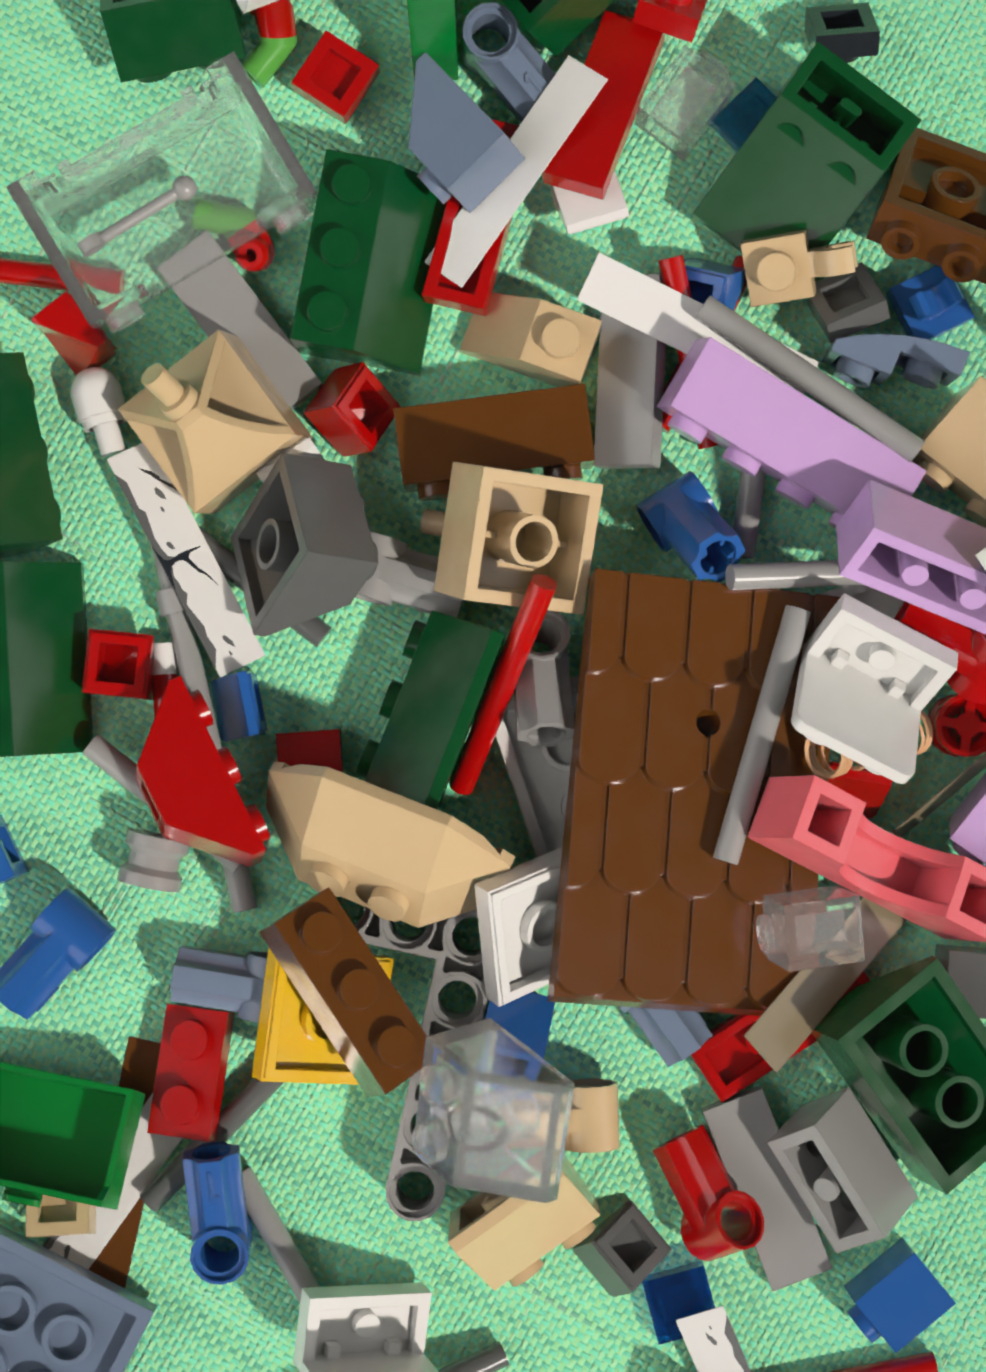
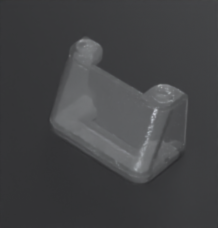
(243, 184)

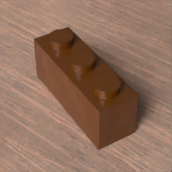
(517, 431)
(348, 993)

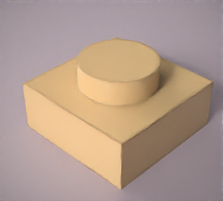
(60, 1218)

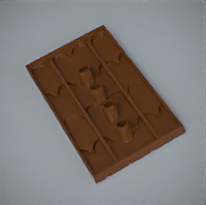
(653, 763)

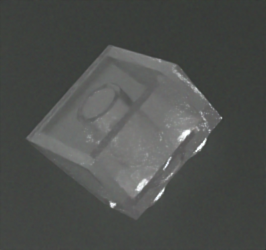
(492, 1113)

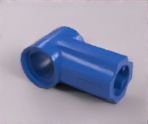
(689, 524)
(61, 941)
(217, 1209)

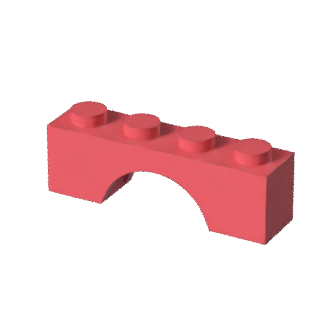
(832, 837)

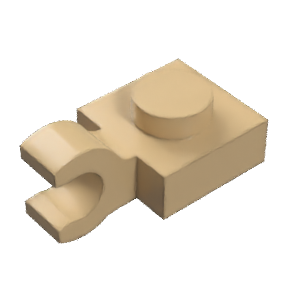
(785, 267)

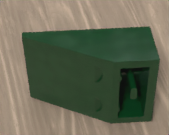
(809, 155)

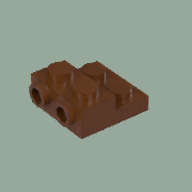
(935, 207)

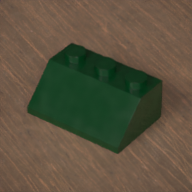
(368, 265)
(27, 501)
(43, 659)
(431, 708)
(916, 1067)

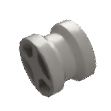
(152, 861)

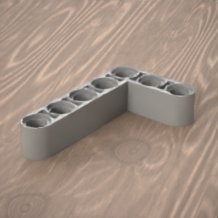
(451, 965)

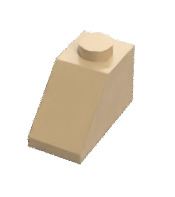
(533, 339)

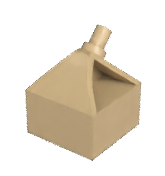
(212, 421)
(510, 527)

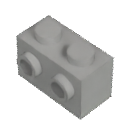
(843, 1170)

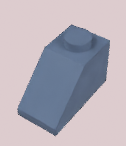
(456, 139)

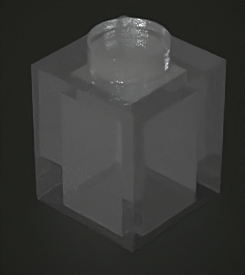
(685, 101)
(811, 928)

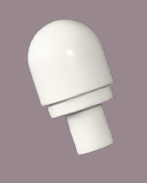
(96, 402)

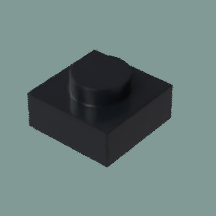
(843, 29)

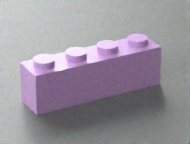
(778, 431)
(914, 554)

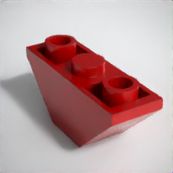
(193, 783)

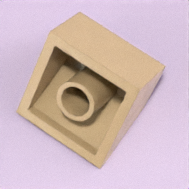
(957, 450)
(509, 1235)

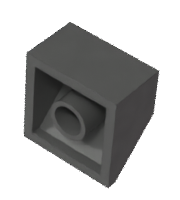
(303, 544)

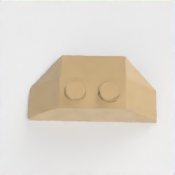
(378, 845)

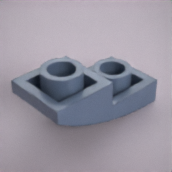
(873, 357)

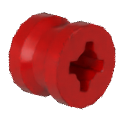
(968, 725)

